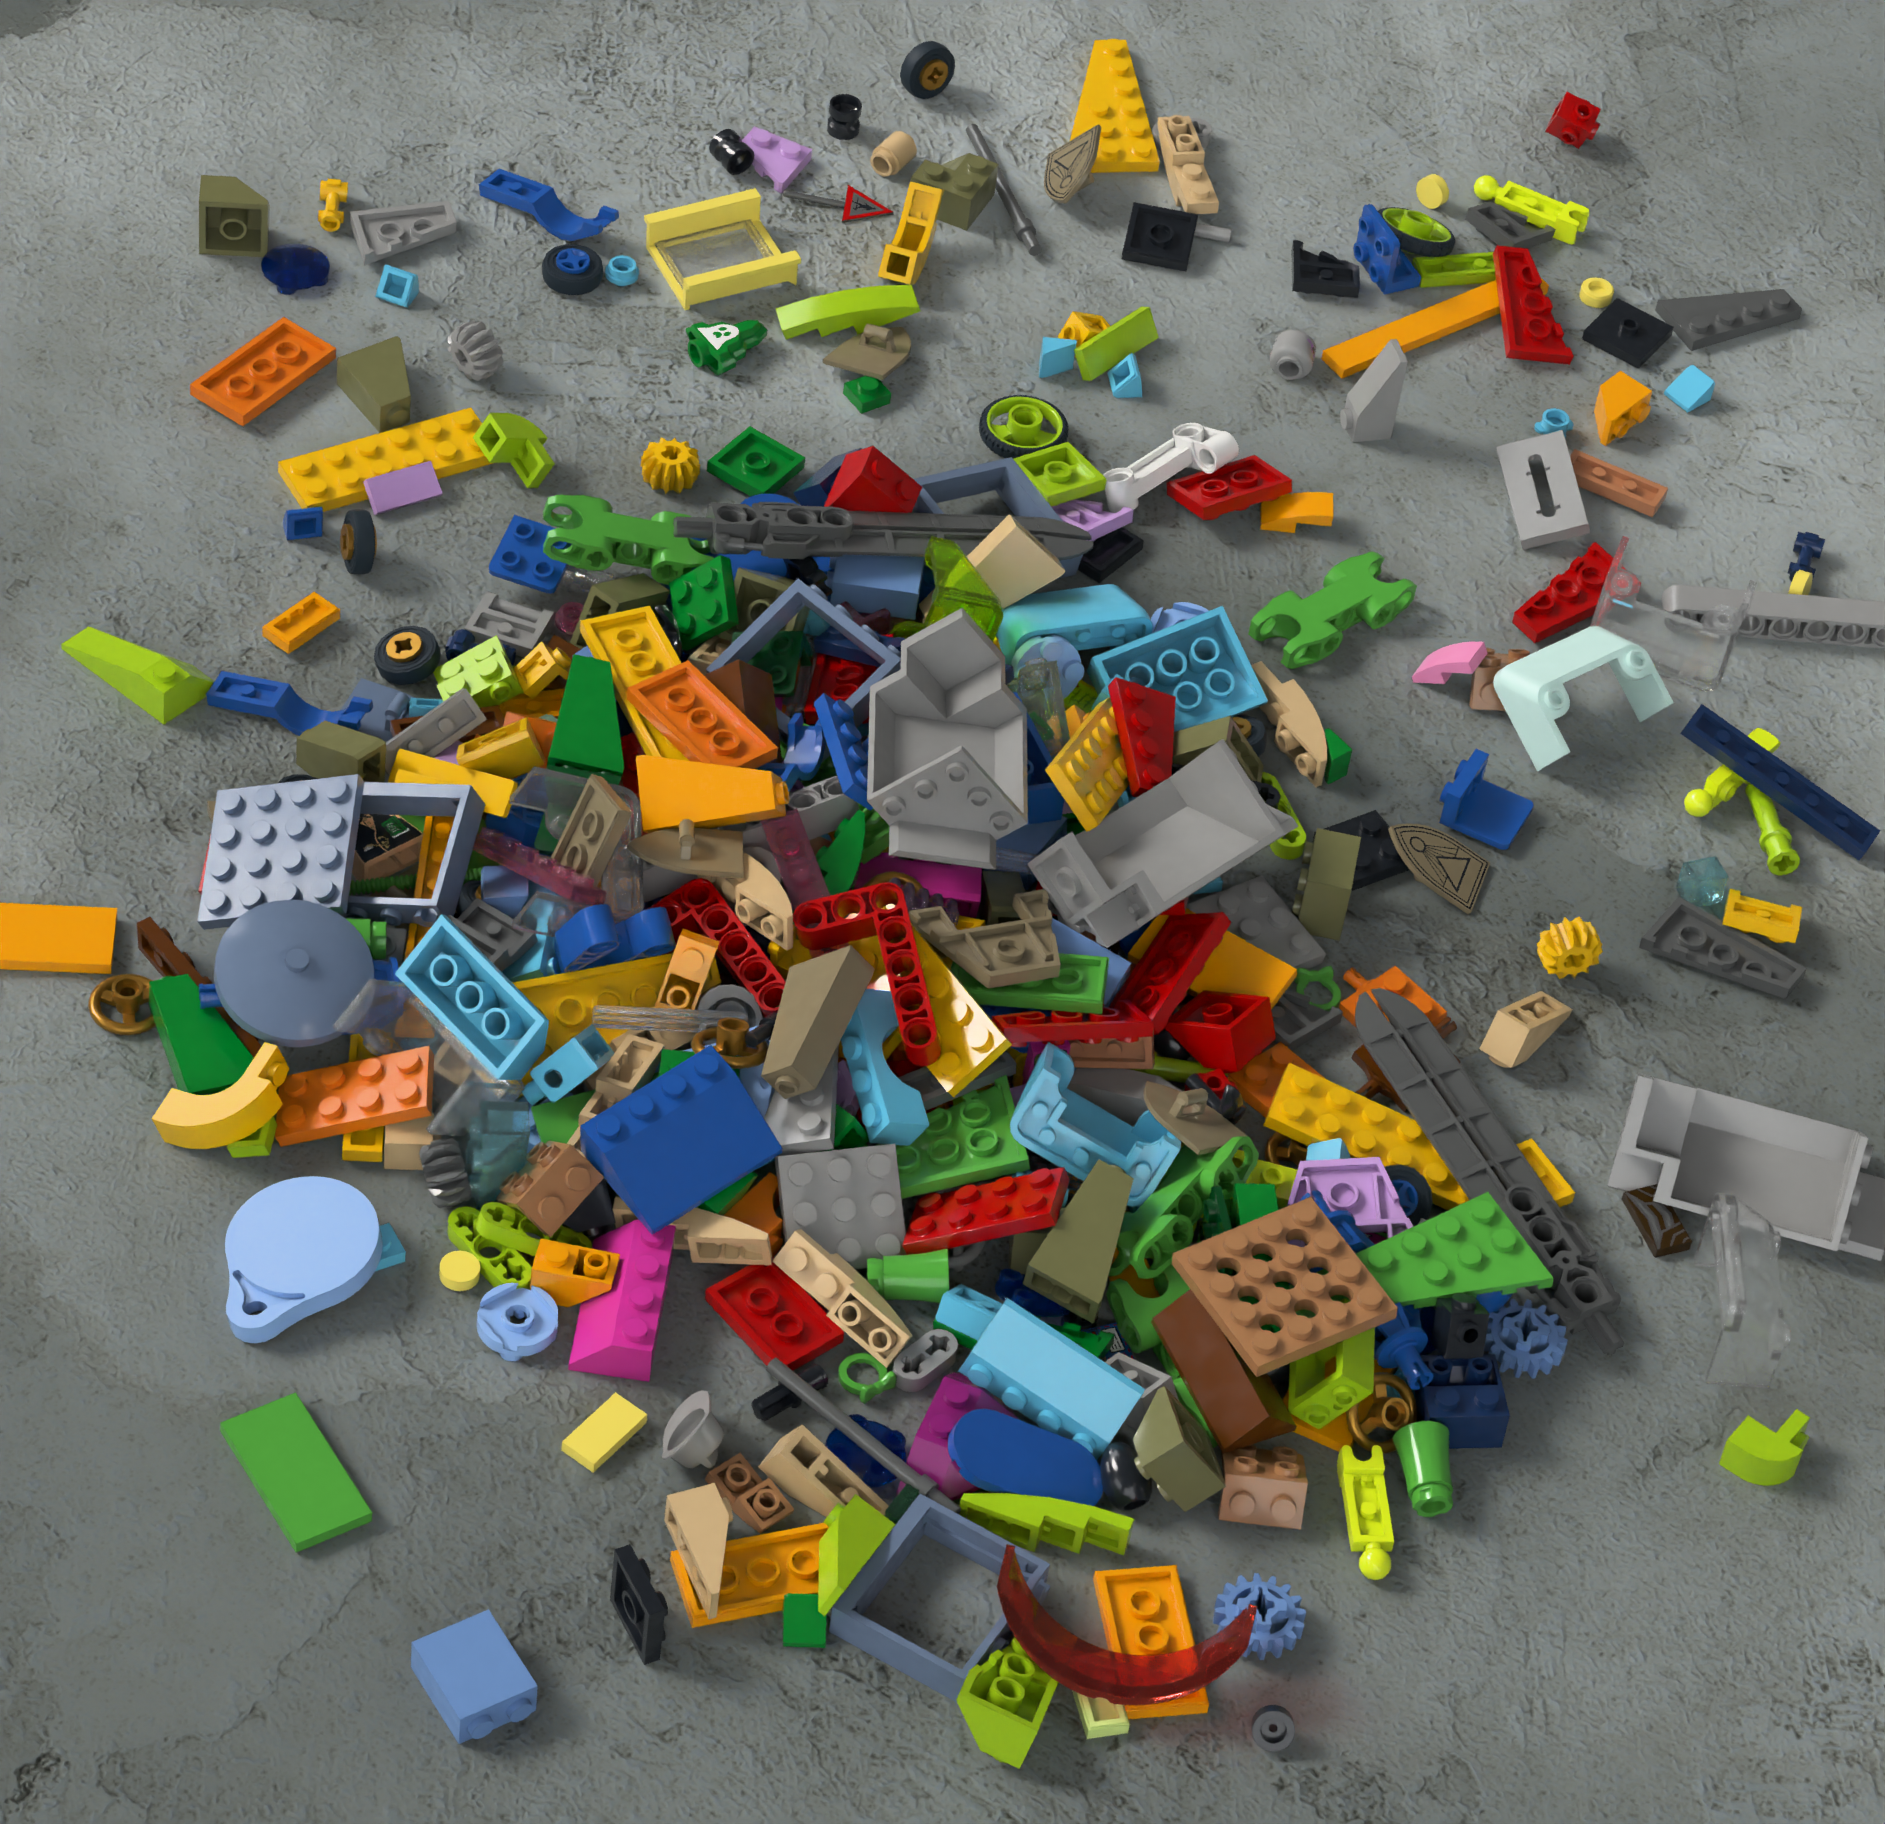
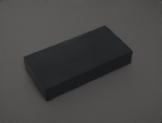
(1110, 554)

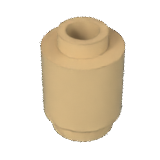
(893, 154)

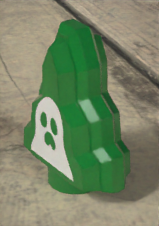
(722, 344)

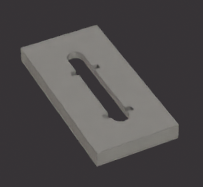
(1532, 525)

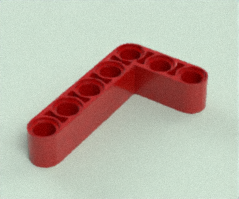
(706, 919)
(897, 957)

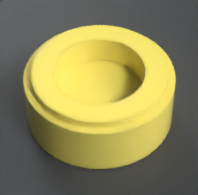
(1432, 191)
(1596, 292)
(1801, 583)
(459, 1270)

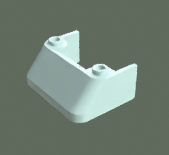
(1536, 694)

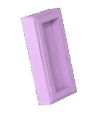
(402, 487)

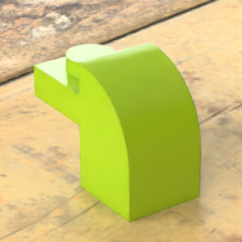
(518, 442)
(1763, 1455)

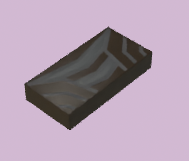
(1656, 1222)

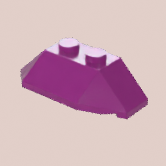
(930, 1446)

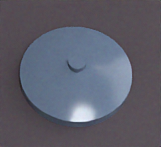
(291, 971)

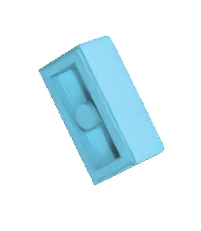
(967, 1311)

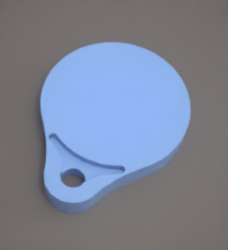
(297, 1253)

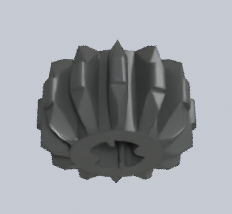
(445, 1172)

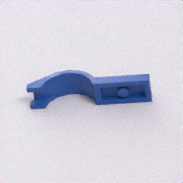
(544, 205)
(280, 702)
(803, 753)

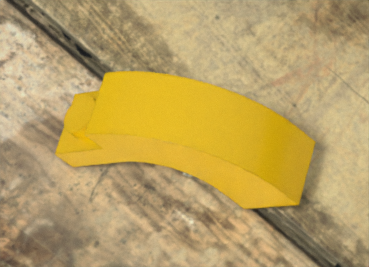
(912, 242)
(227, 1115)

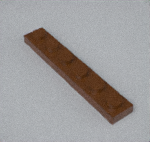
(169, 961)

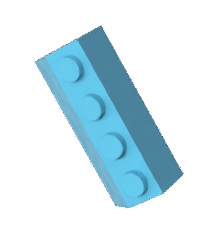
(475, 1001)
(1051, 1379)

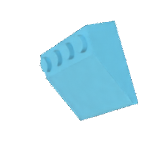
(1191, 660)

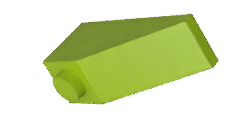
(847, 1546)

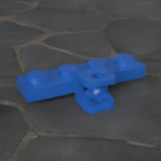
(845, 747)

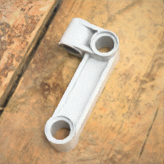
(1190, 447)

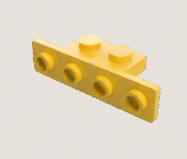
(418, 768)

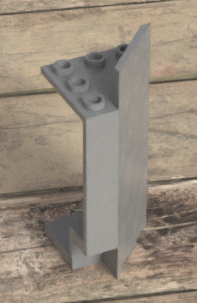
(948, 747)
(1159, 848)
(1777, 1162)

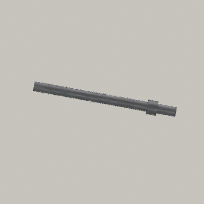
(1022, 226)
(859, 1435)

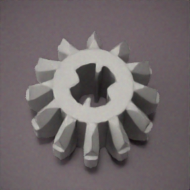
(475, 350)

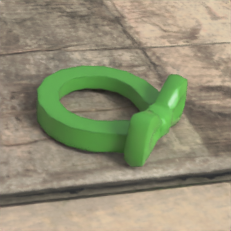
(1325, 977)
(886, 1379)

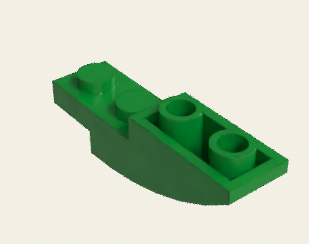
(843, 858)

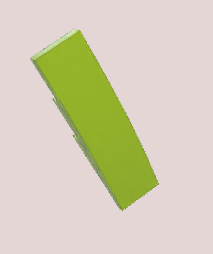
(848, 308)
(1060, 1522)

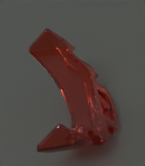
(1110, 1674)

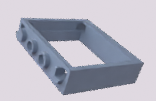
(999, 475)
(781, 612)
(424, 800)
(959, 1535)

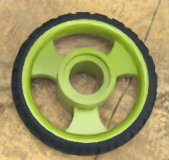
(1419, 232)
(1023, 428)

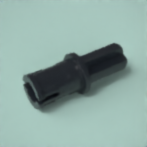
(781, 1397)

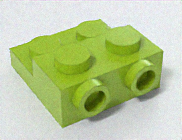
(1061, 473)
(483, 672)

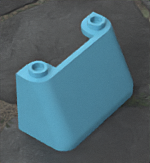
(1083, 616)
(1079, 1133)

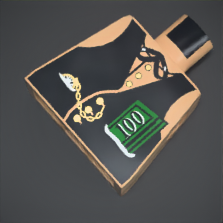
(384, 846)

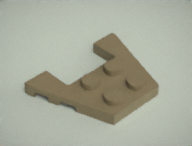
(998, 952)

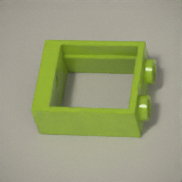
(1323, 1399)

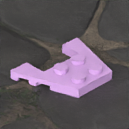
(1353, 1186)

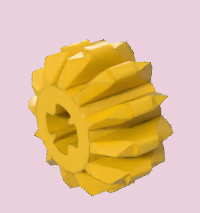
(670, 465)
(1569, 947)

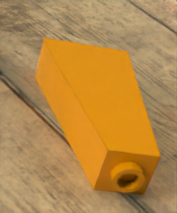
(706, 794)

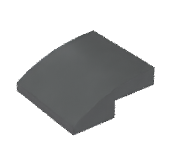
(493, 934)

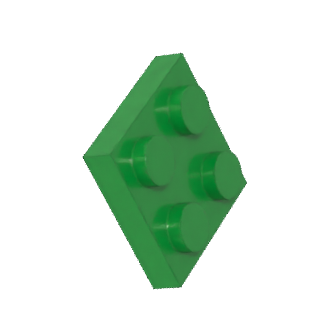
(755, 463)
(704, 602)

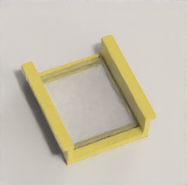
(717, 248)

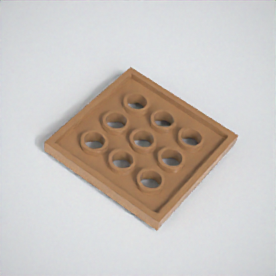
(1277, 1306)

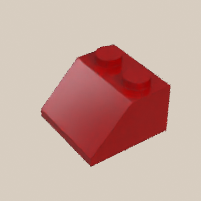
(872, 484)
(1224, 1028)

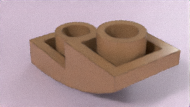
(751, 1499)

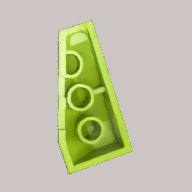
(146, 677)
(1006, 1703)

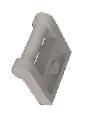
(512, 623)

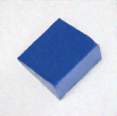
(303, 523)

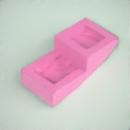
(1451, 659)

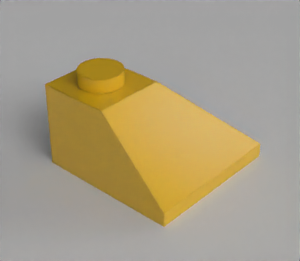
(504, 751)

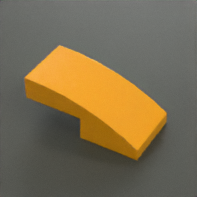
(1295, 508)

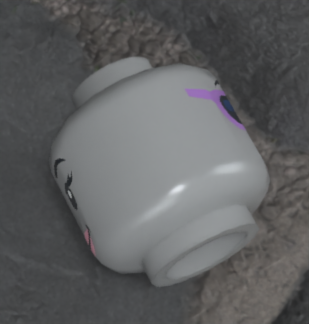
(1292, 354)

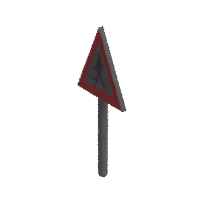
(856, 206)

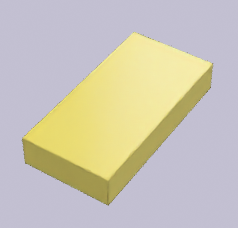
(604, 1432)

